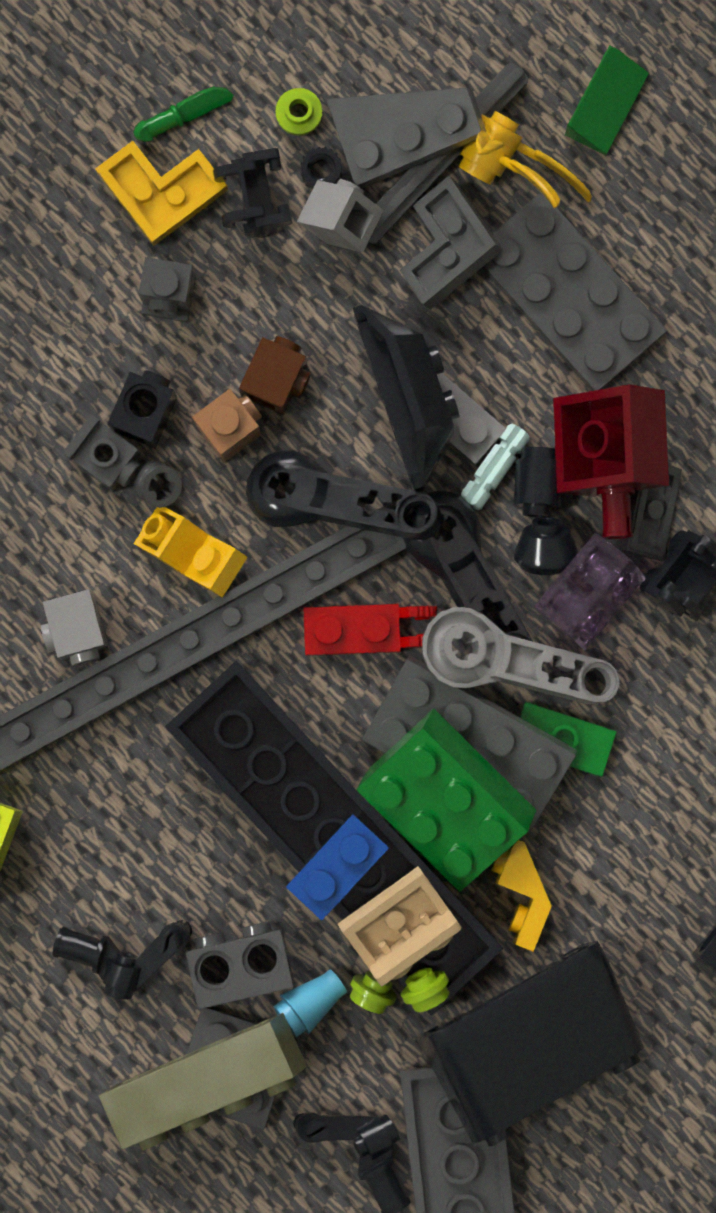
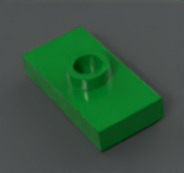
(590, 740)

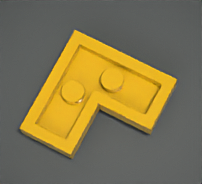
(158, 202)

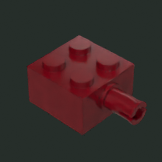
(610, 448)

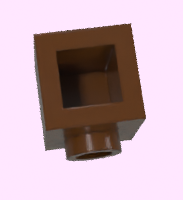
(275, 374)

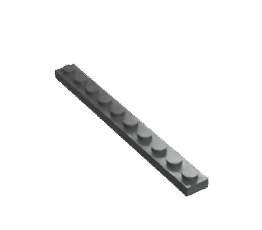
(192, 639)

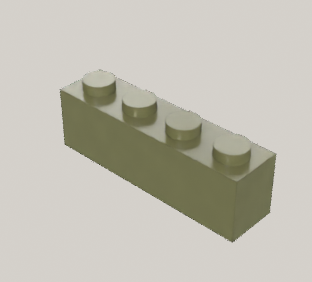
(203, 1082)

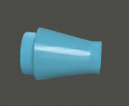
(310, 1002)

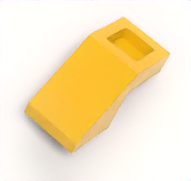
(190, 550)
(519, 874)

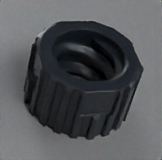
(314, 157)

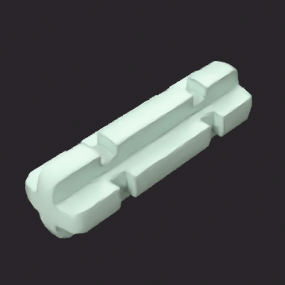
(495, 466)

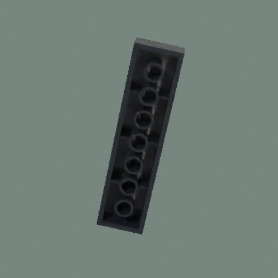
(305, 800)

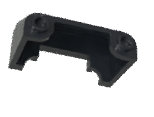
(533, 1043)

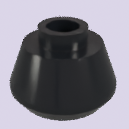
(545, 547)

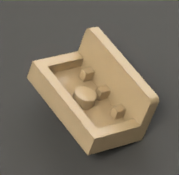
(400, 927)

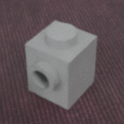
(340, 215)
(74, 628)

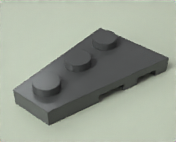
(402, 129)

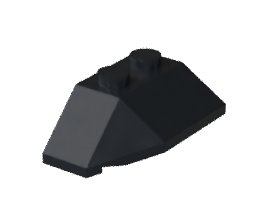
(410, 392)

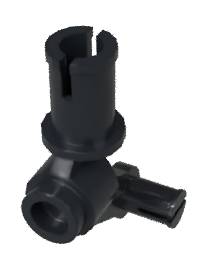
(122, 970)
(374, 1143)

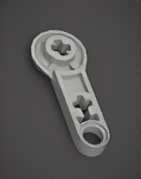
(506, 659)

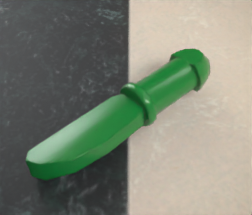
(184, 111)

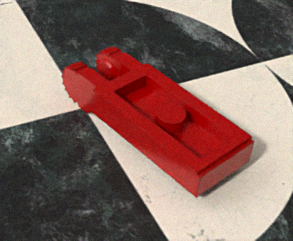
(361, 629)

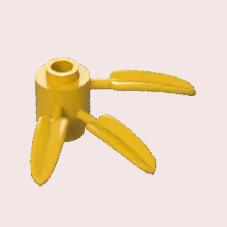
(493, 153)

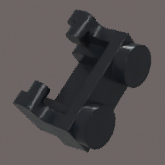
(255, 193)
(684, 576)

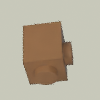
(228, 424)

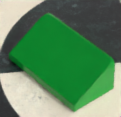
(606, 101)

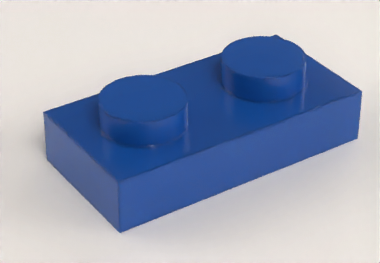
(337, 867)

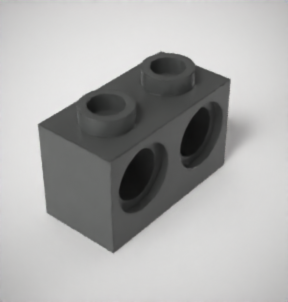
(243, 978)

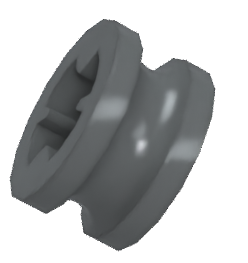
(147, 473)

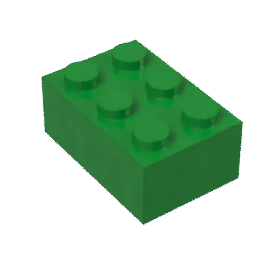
(447, 800)

